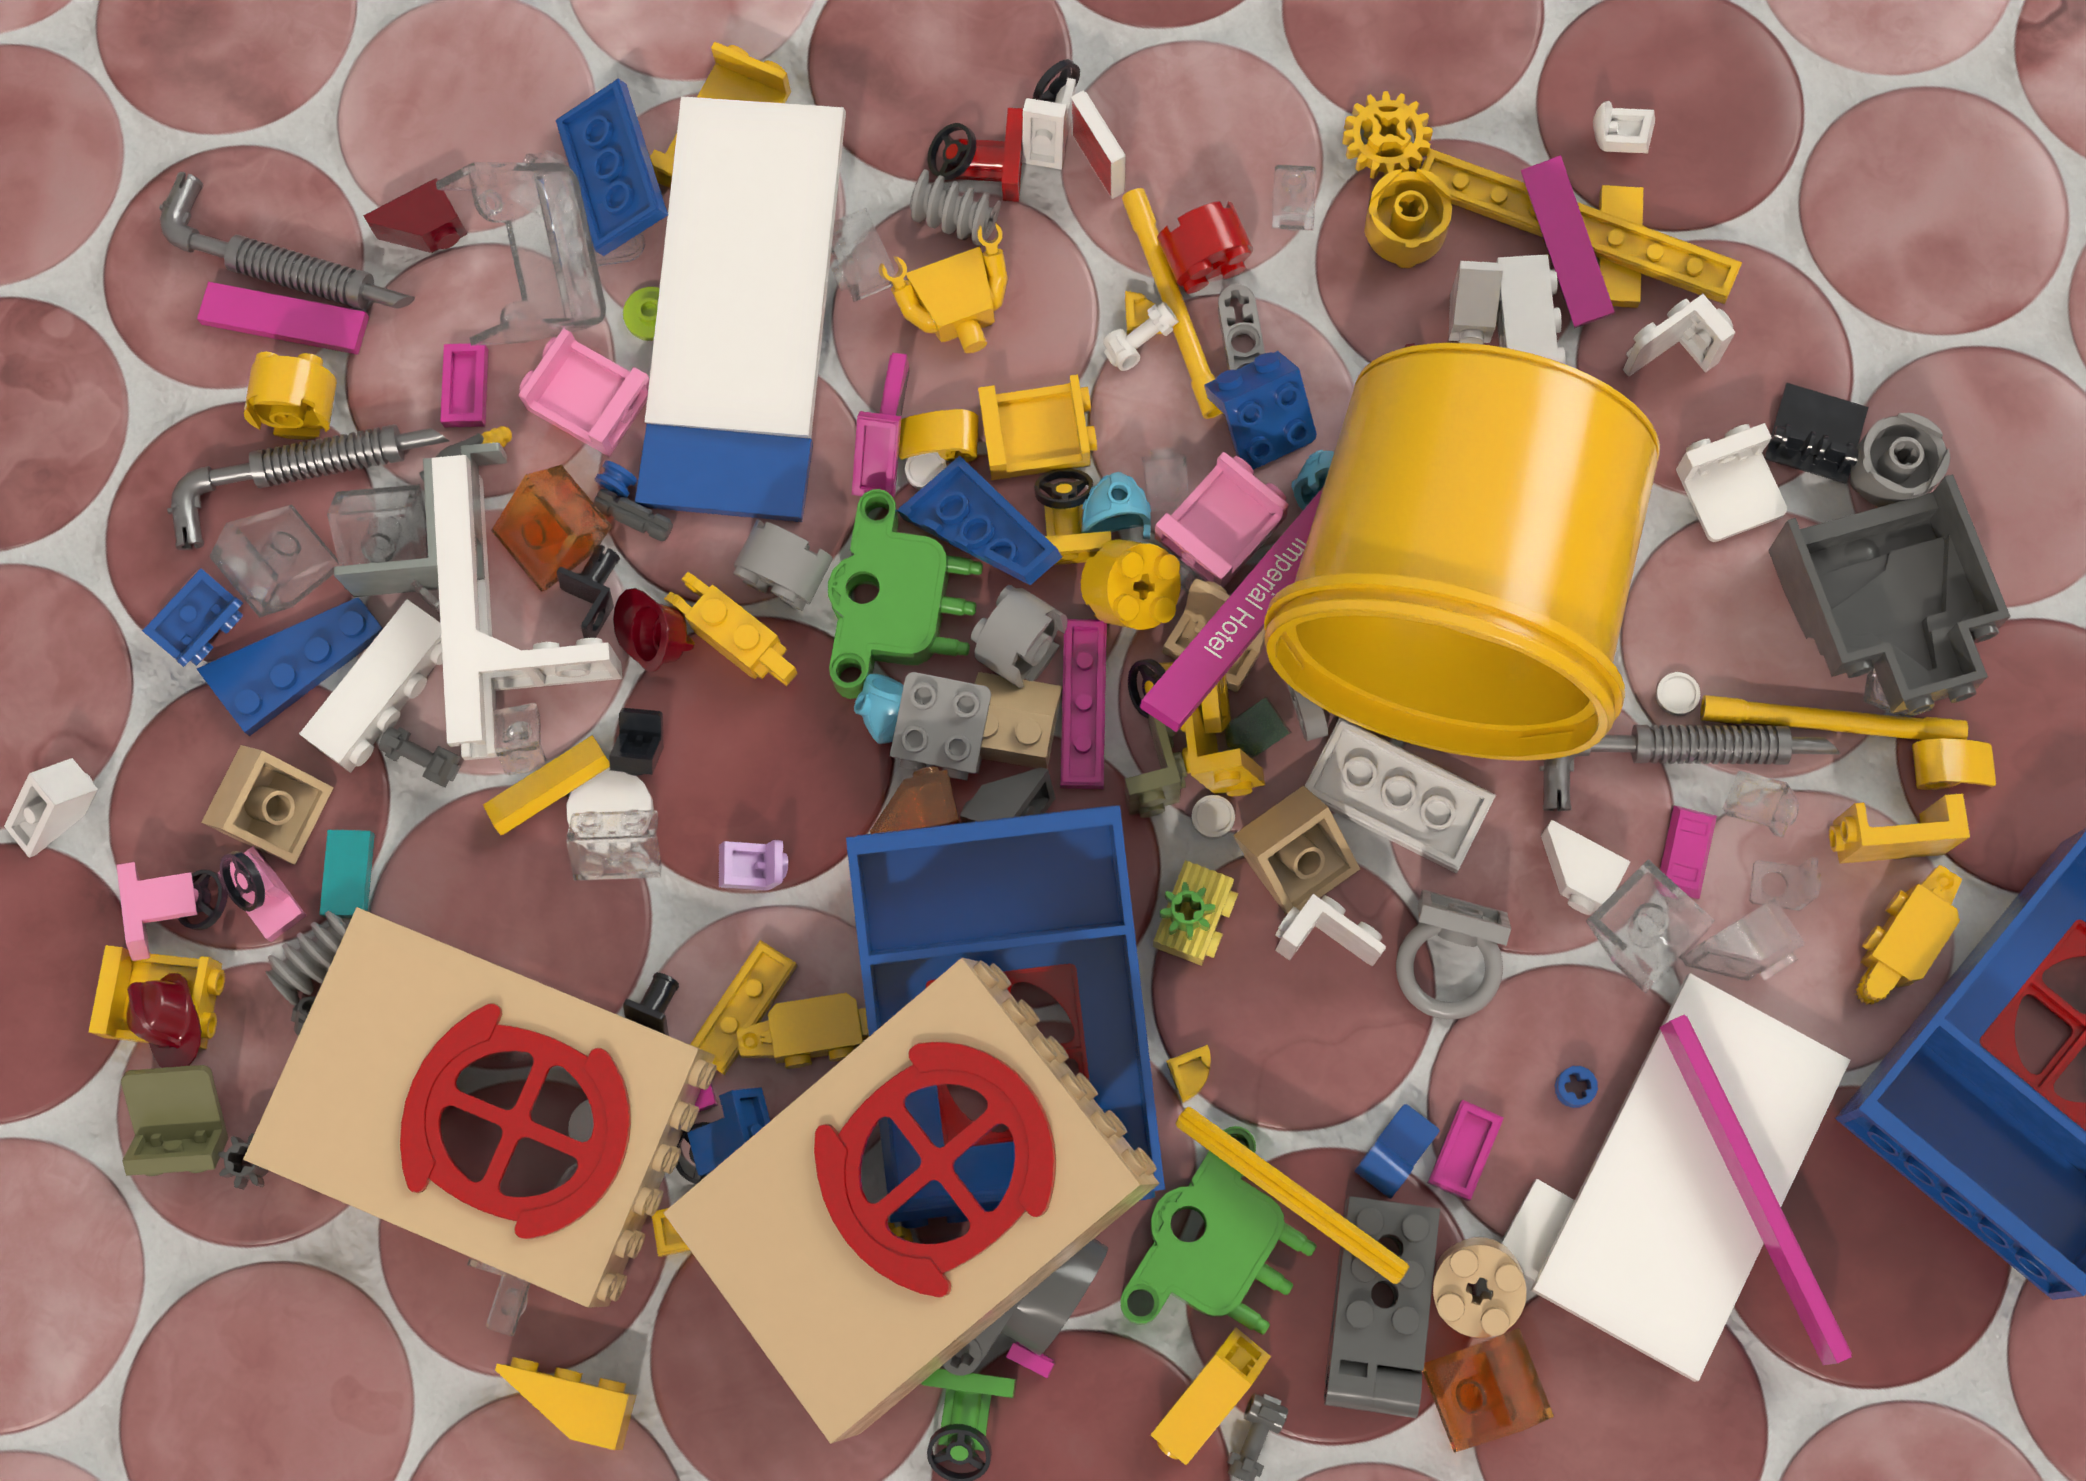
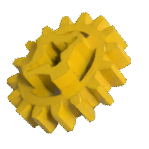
(1386, 129)

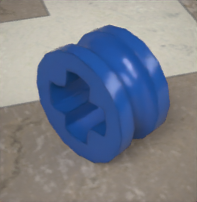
(616, 479)
(1581, 1074)

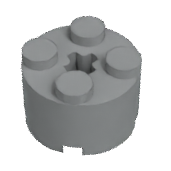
(1903, 438)
(782, 562)
(1018, 636)

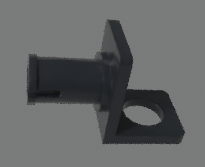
(591, 588)
(654, 1003)

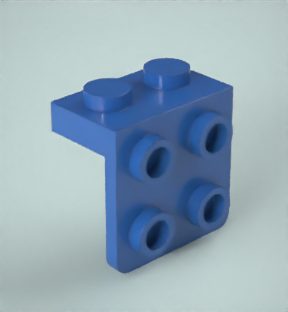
(1264, 408)
(194, 618)

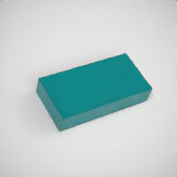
(347, 872)

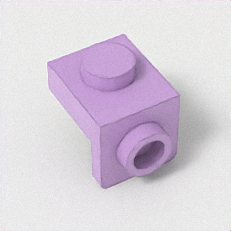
(752, 865)

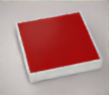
(1098, 144)

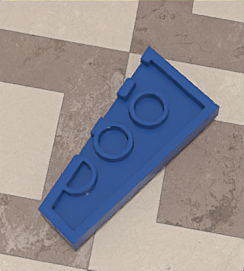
(980, 521)
(284, 667)

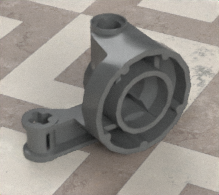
(1039, 1314)

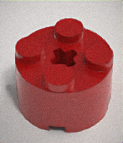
(1205, 246)

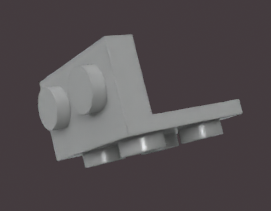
(941, 724)

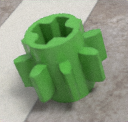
(1196, 903)

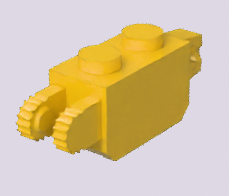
(733, 631)
(1911, 936)
(806, 1031)

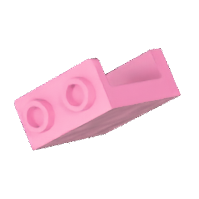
(584, 393)
(1223, 520)

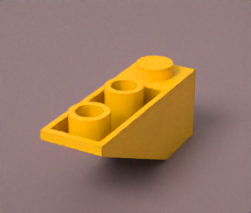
(576, 1408)

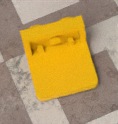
(1220, 772)

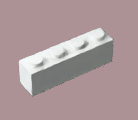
(1526, 307)
(377, 687)

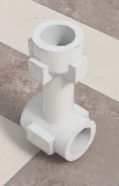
(1122, 347)

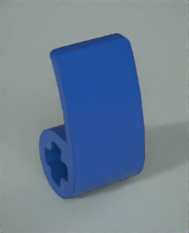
(1397, 1150)

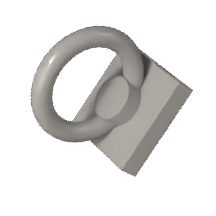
(1461, 924)

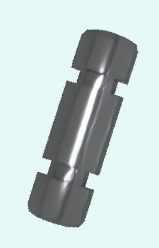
(633, 515)

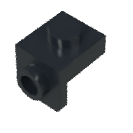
(638, 742)

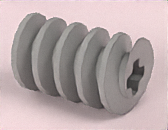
(951, 209)
(308, 960)

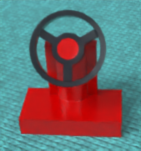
(982, 158)

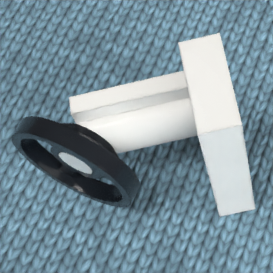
(1049, 116)

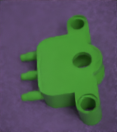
(908, 611)
(1229, 1256)

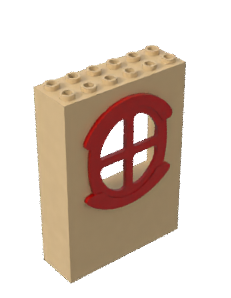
(384, 1061)
(812, 1262)

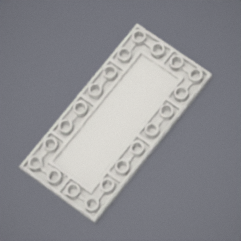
(745, 266)
(1659, 1223)

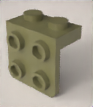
(1154, 790)
(173, 1120)

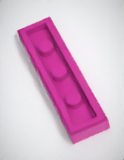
(1567, 242)
(283, 318)
(1083, 704)

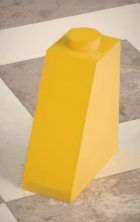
(1210, 1397)

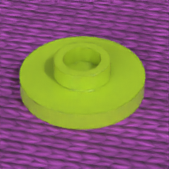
(641, 313)

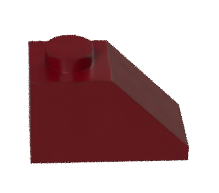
(418, 220)

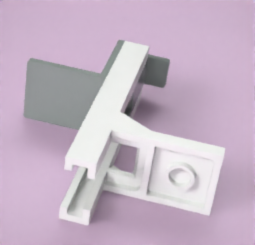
(458, 566)

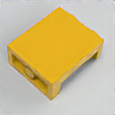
(1037, 429)
(1940, 831)
(118, 971)

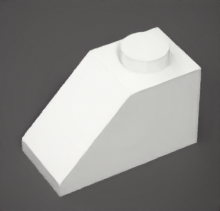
(1475, 302)
(49, 805)
(1582, 868)

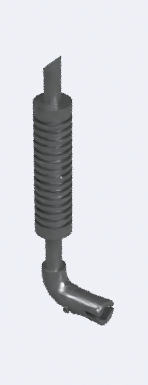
(269, 261)
(291, 464)
(1686, 744)

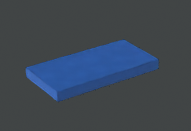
(611, 167)
(724, 472)

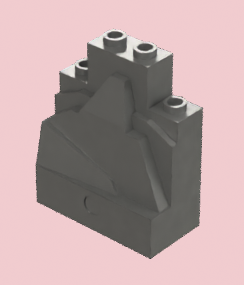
(1896, 594)

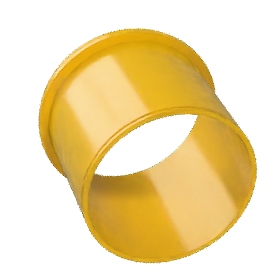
(1471, 555)

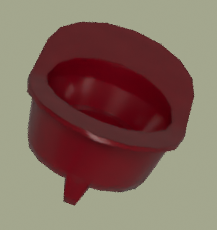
(650, 630)
(165, 1018)

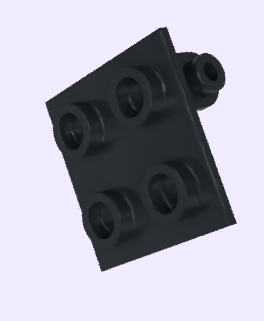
(1816, 433)

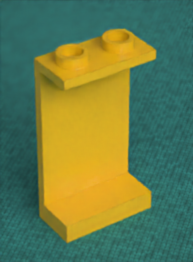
(732, 78)

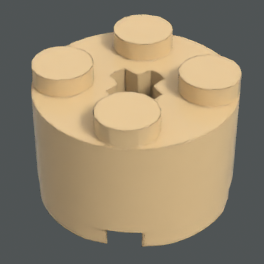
(1491, 1311)

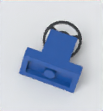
(714, 1142)

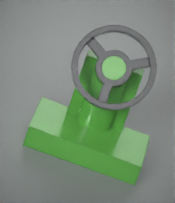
(965, 1420)

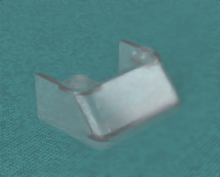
(547, 244)

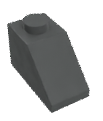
(1011, 797)

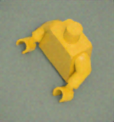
(954, 294)

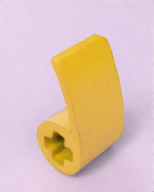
(944, 431)
(1952, 761)

